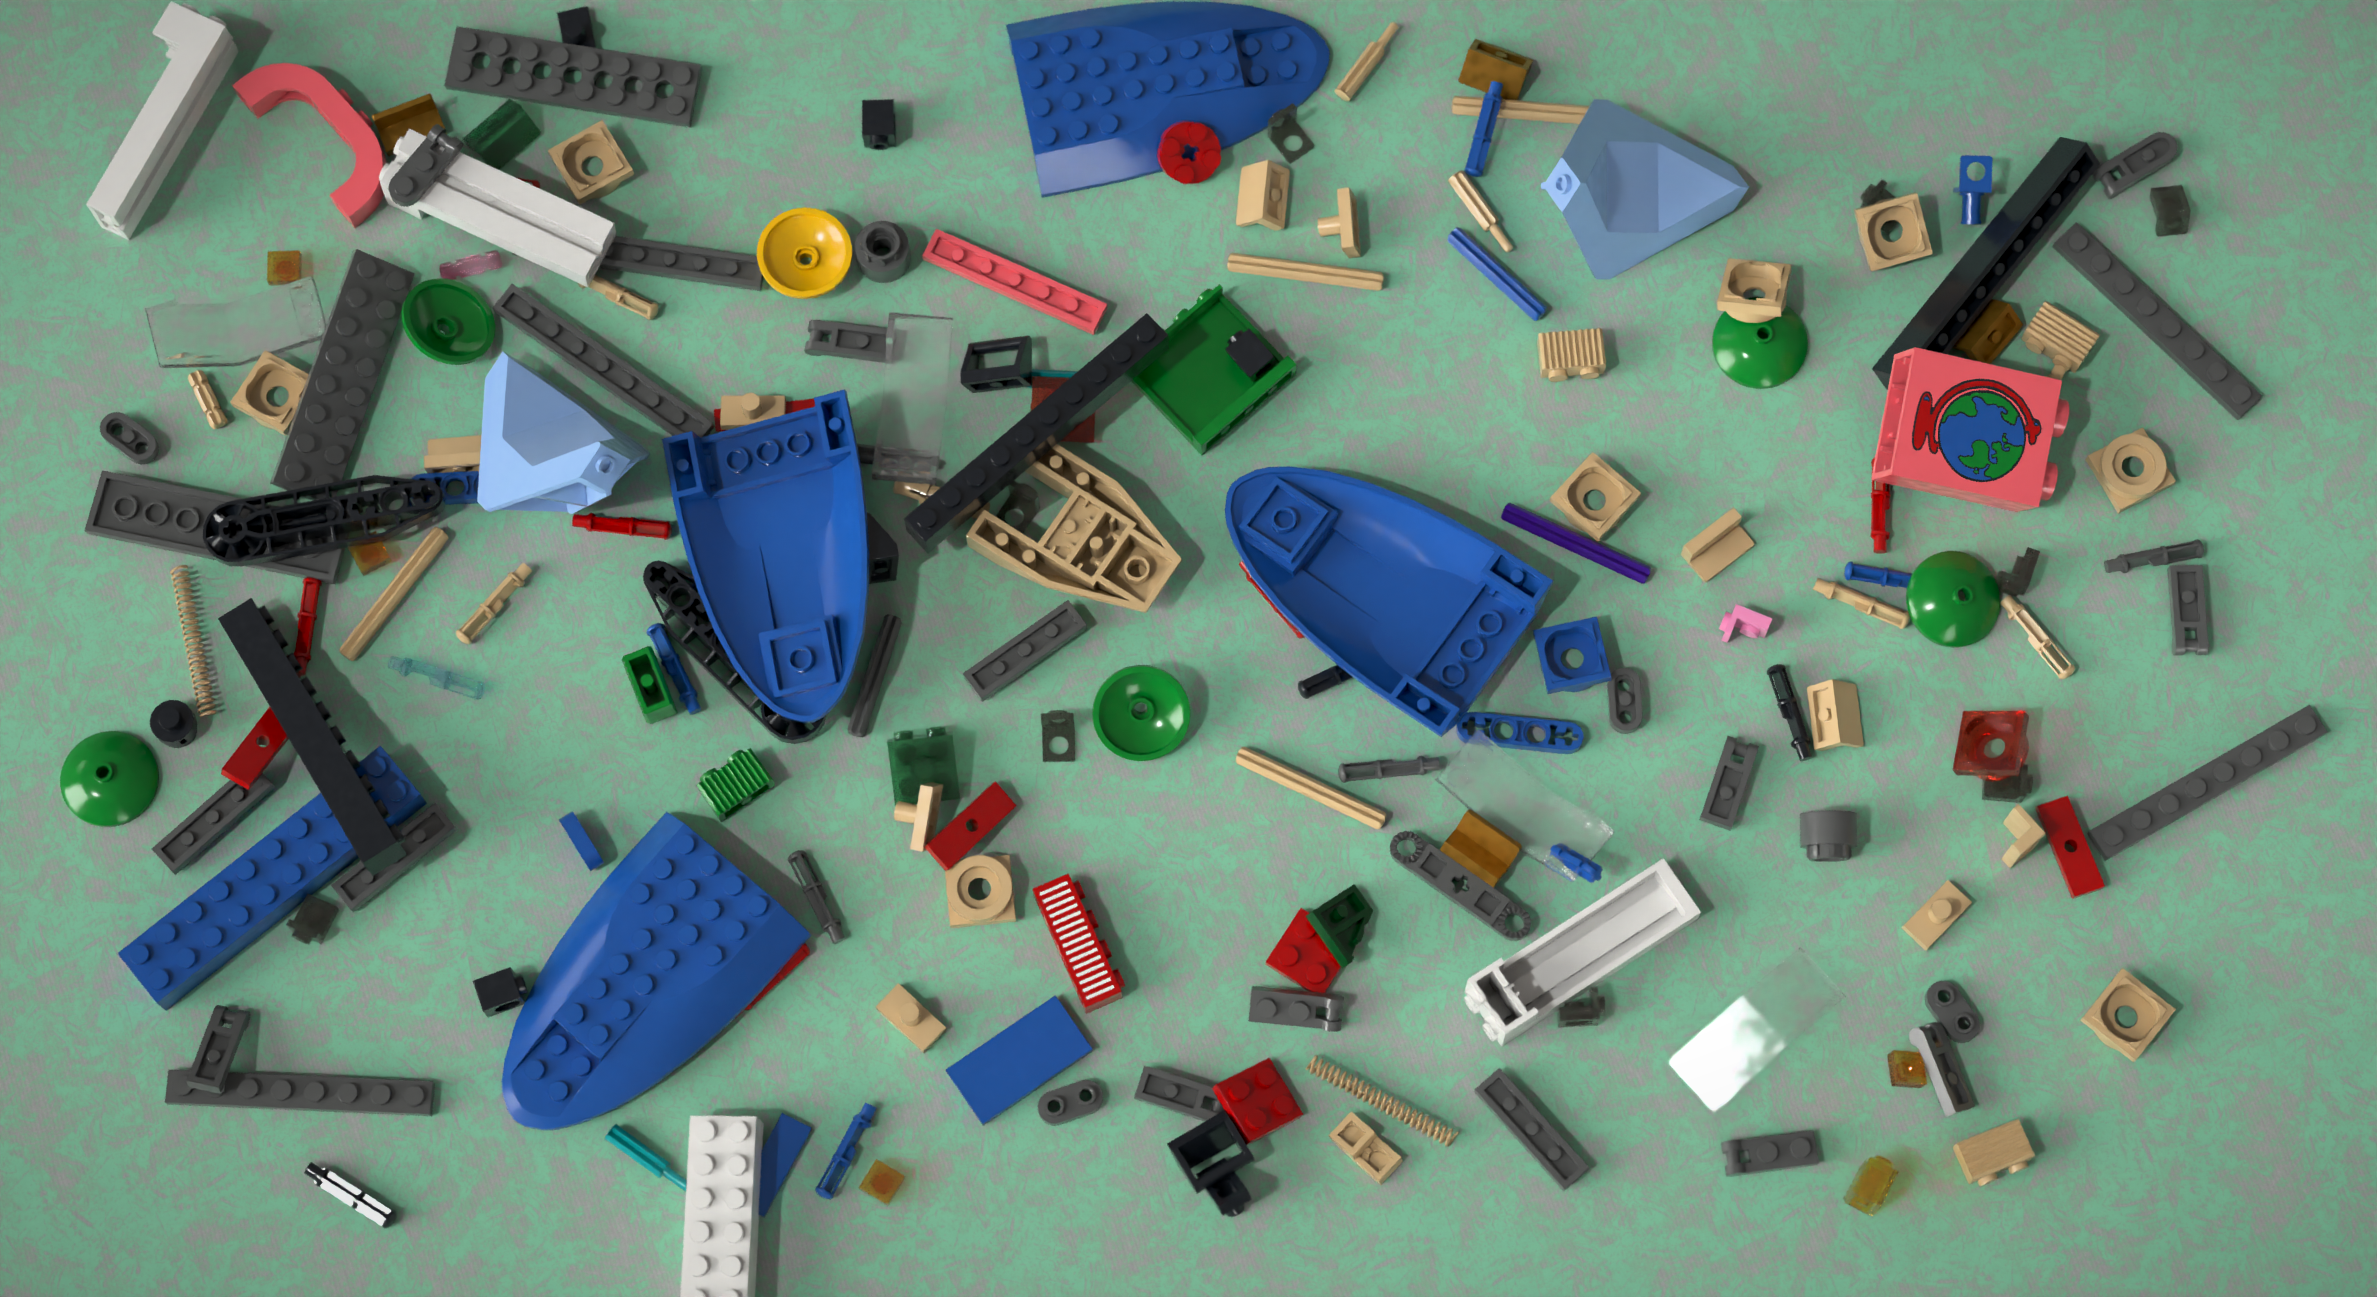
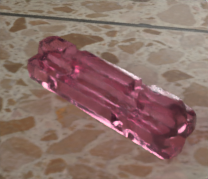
(471, 265)

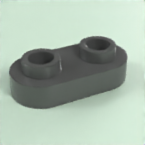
(130, 439)
(1624, 702)
(1950, 1012)
(1071, 1105)

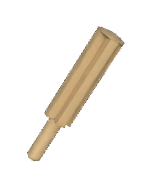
(1364, 65)
(1479, 207)

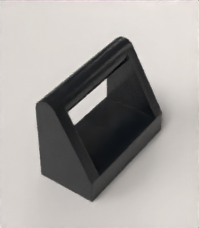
(1001, 377)
(882, 553)
(1204, 1143)

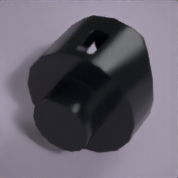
(174, 723)

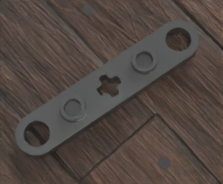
(1480, 900)

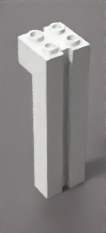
(200, 58)
(508, 213)
(1580, 953)

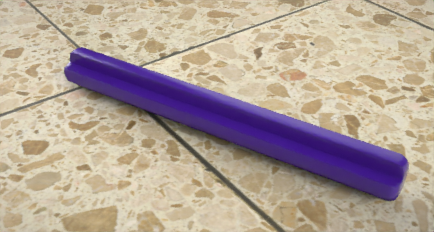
(1576, 543)

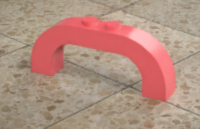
(286, 82)

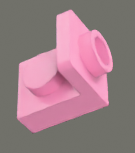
(1750, 623)

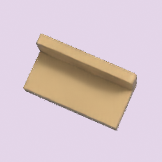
(1263, 195)
(453, 454)
(1717, 546)
(1834, 715)
(2026, 832)

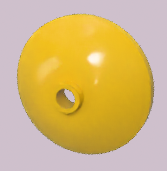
(801, 235)

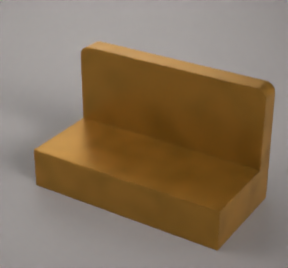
(1491, 63)
(415, 114)
(1989, 332)
(1481, 848)

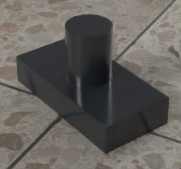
(576, 27)
(1227, 1194)

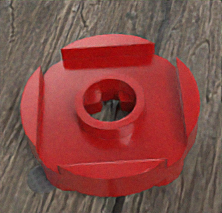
(1172, 145)

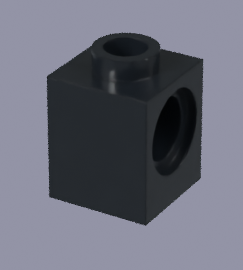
(879, 123)
(1250, 354)
(500, 991)

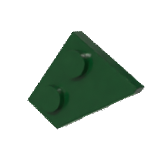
(1342, 923)

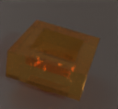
(283, 267)
(370, 556)
(1906, 1069)
(882, 1182)

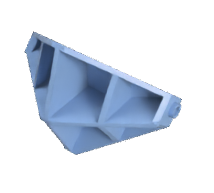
(1636, 188)
(545, 445)

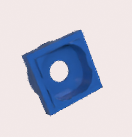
(1578, 635)

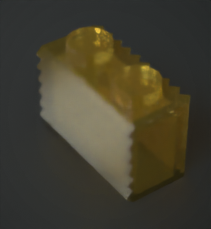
(1871, 1185)

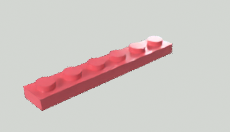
(1014, 281)

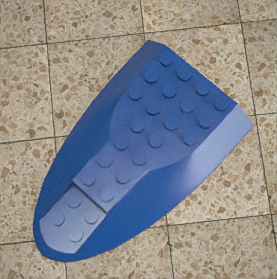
(1117, 76)
(780, 549)
(1385, 586)
(643, 979)

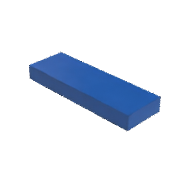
(778, 1158)

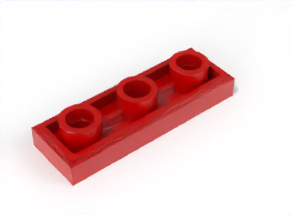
(249, 758)
(982, 814)
(2063, 828)

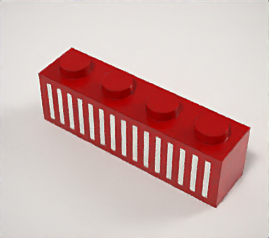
(1077, 942)

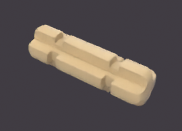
(207, 399)

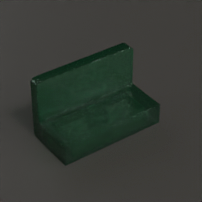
(502, 134)

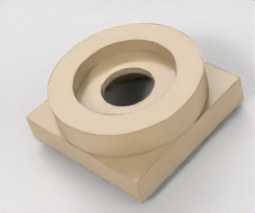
(591, 142)
(1914, 239)
(1746, 275)
(266, 374)
(1599, 476)
(2121, 488)
(994, 909)
(2150, 1010)

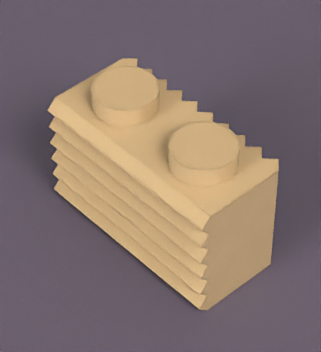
(2059, 337)
(1571, 354)
(1994, 1152)

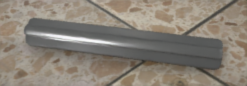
(874, 676)

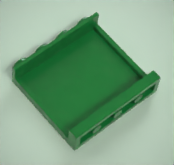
(1197, 379)

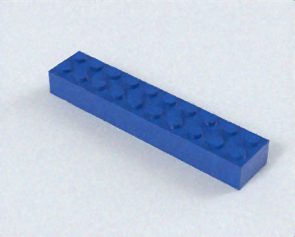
(258, 889)

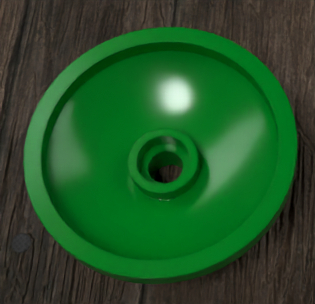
(456, 312)
(1760, 361)
(1935, 601)
(1145, 733)
(121, 794)

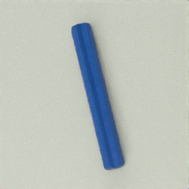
(1497, 274)

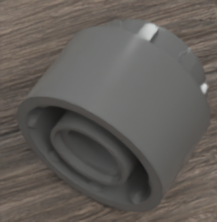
(887, 267)
(1828, 835)

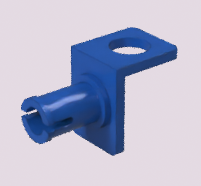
(1973, 190)

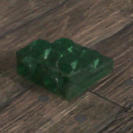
(921, 761)

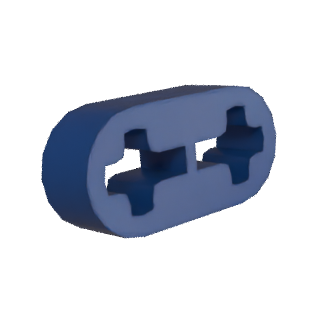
(581, 841)

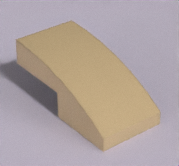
(1365, 1148)

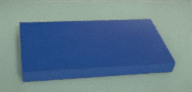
(1019, 1060)

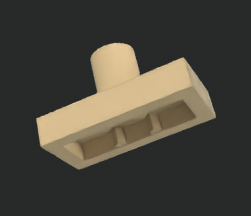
(1344, 224)
(749, 409)
(922, 815)
(1936, 915)
(911, 1018)

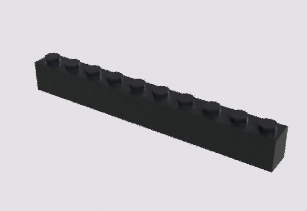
(1995, 252)
(1037, 433)
(313, 737)

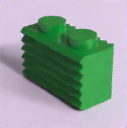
(649, 685)
(734, 784)

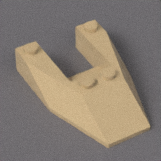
(1095, 545)

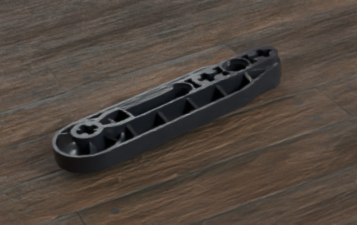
(340, 511)
(771, 721)

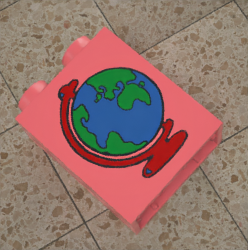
(1969, 430)

